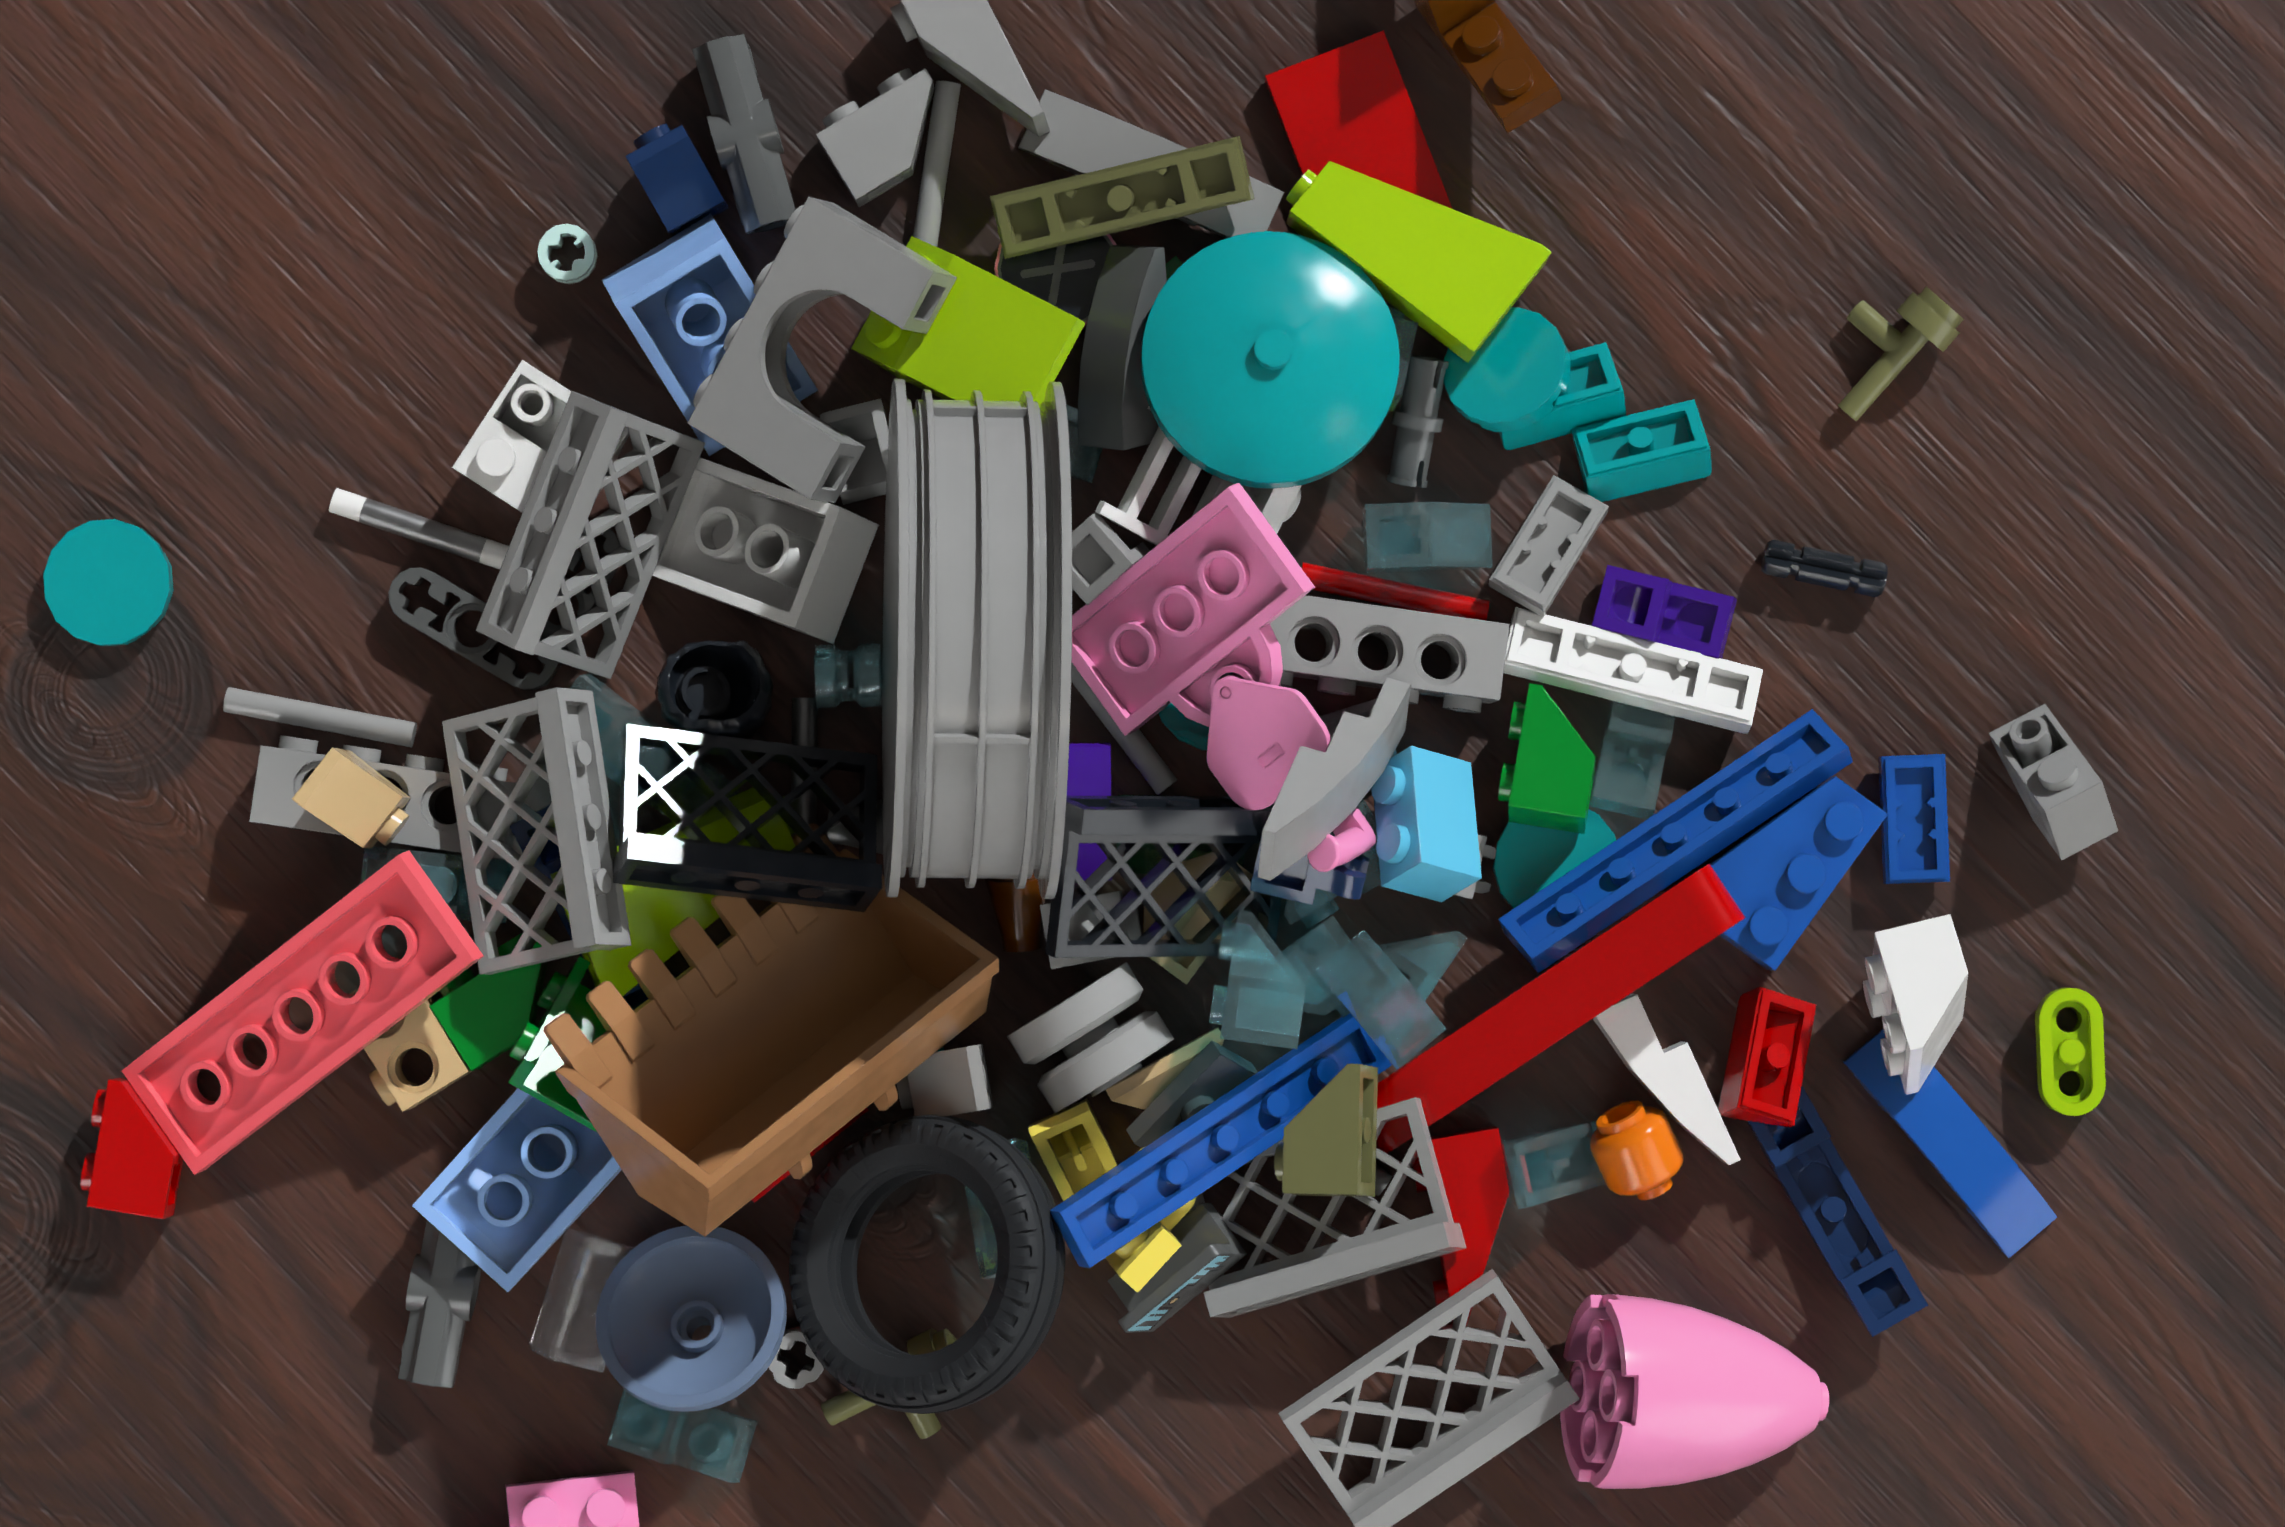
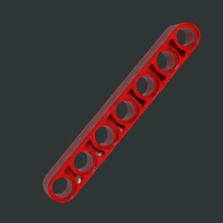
(1559, 1001)

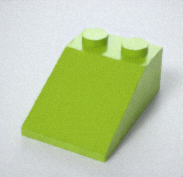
(981, 339)

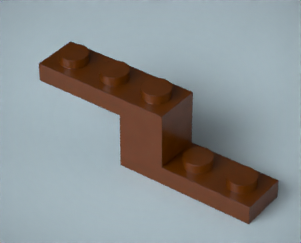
(1493, 58)

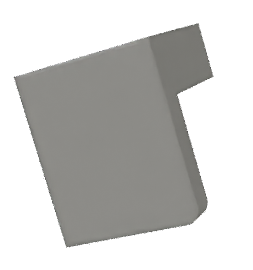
(869, 427)
(1099, 557)

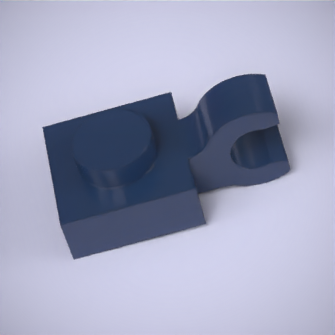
(1302, 880)

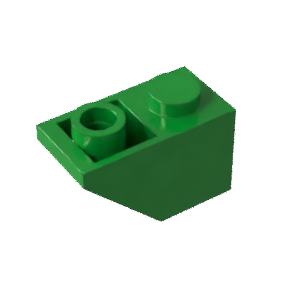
(1552, 767)
(490, 1011)

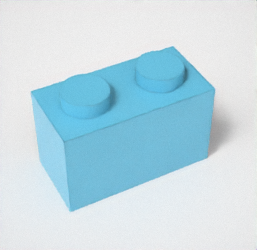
(1426, 825)

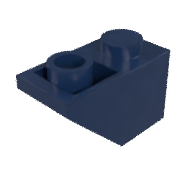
(675, 178)

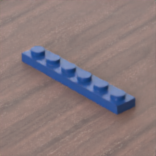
(1675, 840)
(1208, 1144)

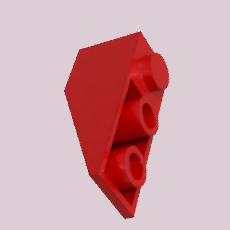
(1477, 1195)

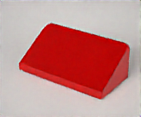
(1767, 1058)

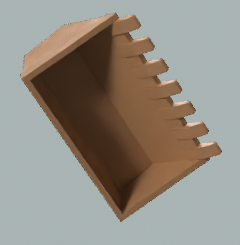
(766, 1042)

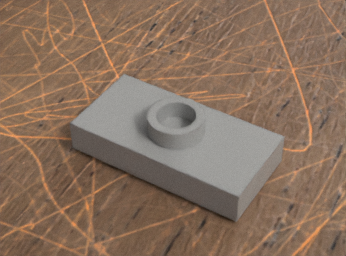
(1548, 546)

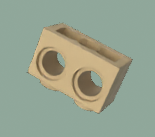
(421, 1031)

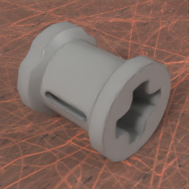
(781, 1364)

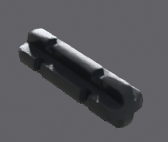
(1824, 568)

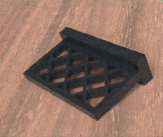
(1159, 822)
(738, 869)

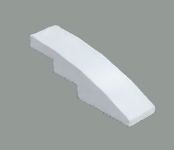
(1667, 1074)

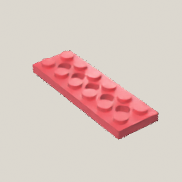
(341, 1024)

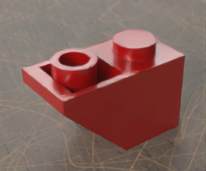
(134, 1160)

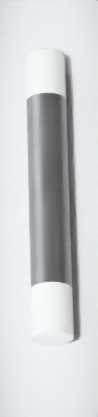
(418, 528)

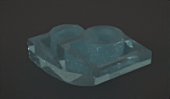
(700, 1440)

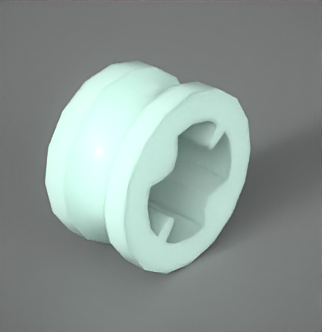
(554, 240)

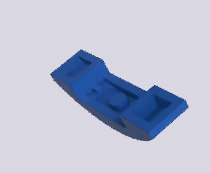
(1958, 1149)

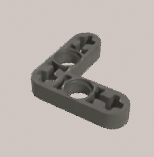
(442, 589)

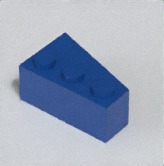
(1792, 866)

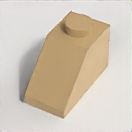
(354, 799)

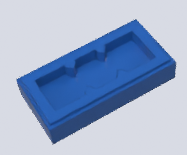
(1917, 819)

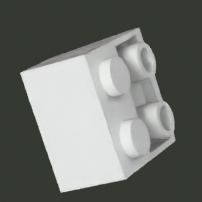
(516, 436)
(1919, 991)

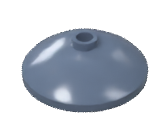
(668, 1292)

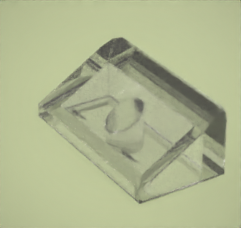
(569, 1310)

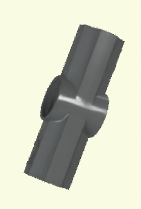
(745, 133)
(440, 1301)

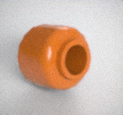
(1636, 1150)

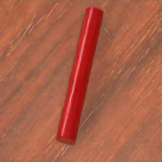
(1394, 593)

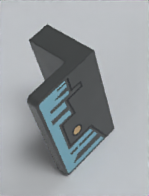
(1204, 1256)

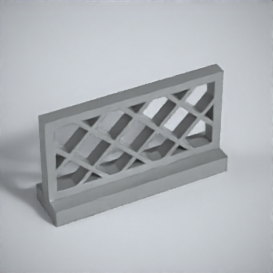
(558, 524)
(575, 821)
(1350, 1257)
(1467, 1436)

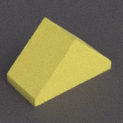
(1072, 1147)

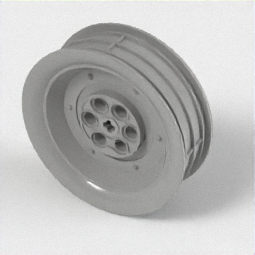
(976, 639)

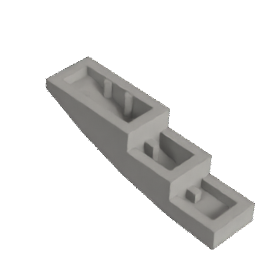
(1091, 140)
(1331, 784)

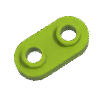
(2074, 1051)

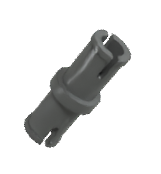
(1417, 421)

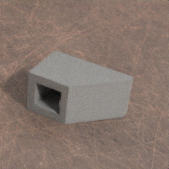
(881, 140)
(2054, 782)

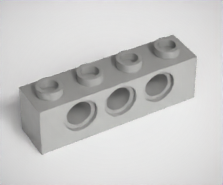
(1474, 648)
(286, 768)

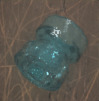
(833, 675)

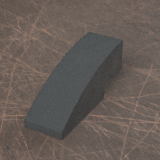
(1110, 380)

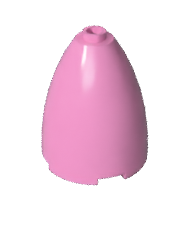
(1678, 1394)

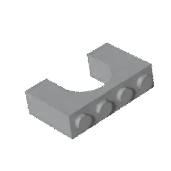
(749, 396)

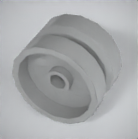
(1093, 1042)

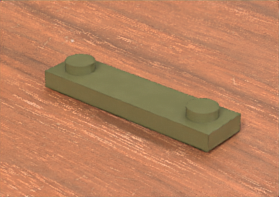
(1122, 197)

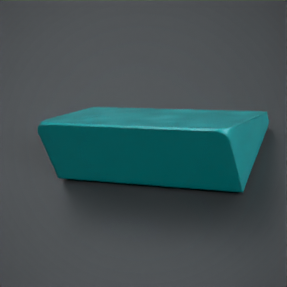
(1590, 397)
(1642, 451)

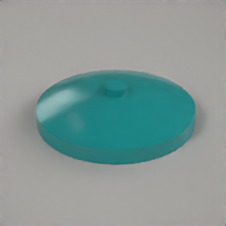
(1269, 359)

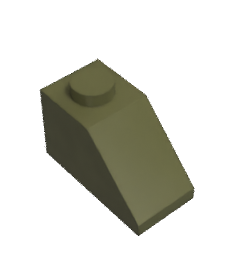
(1333, 1139)

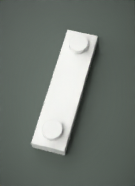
(1632, 670)

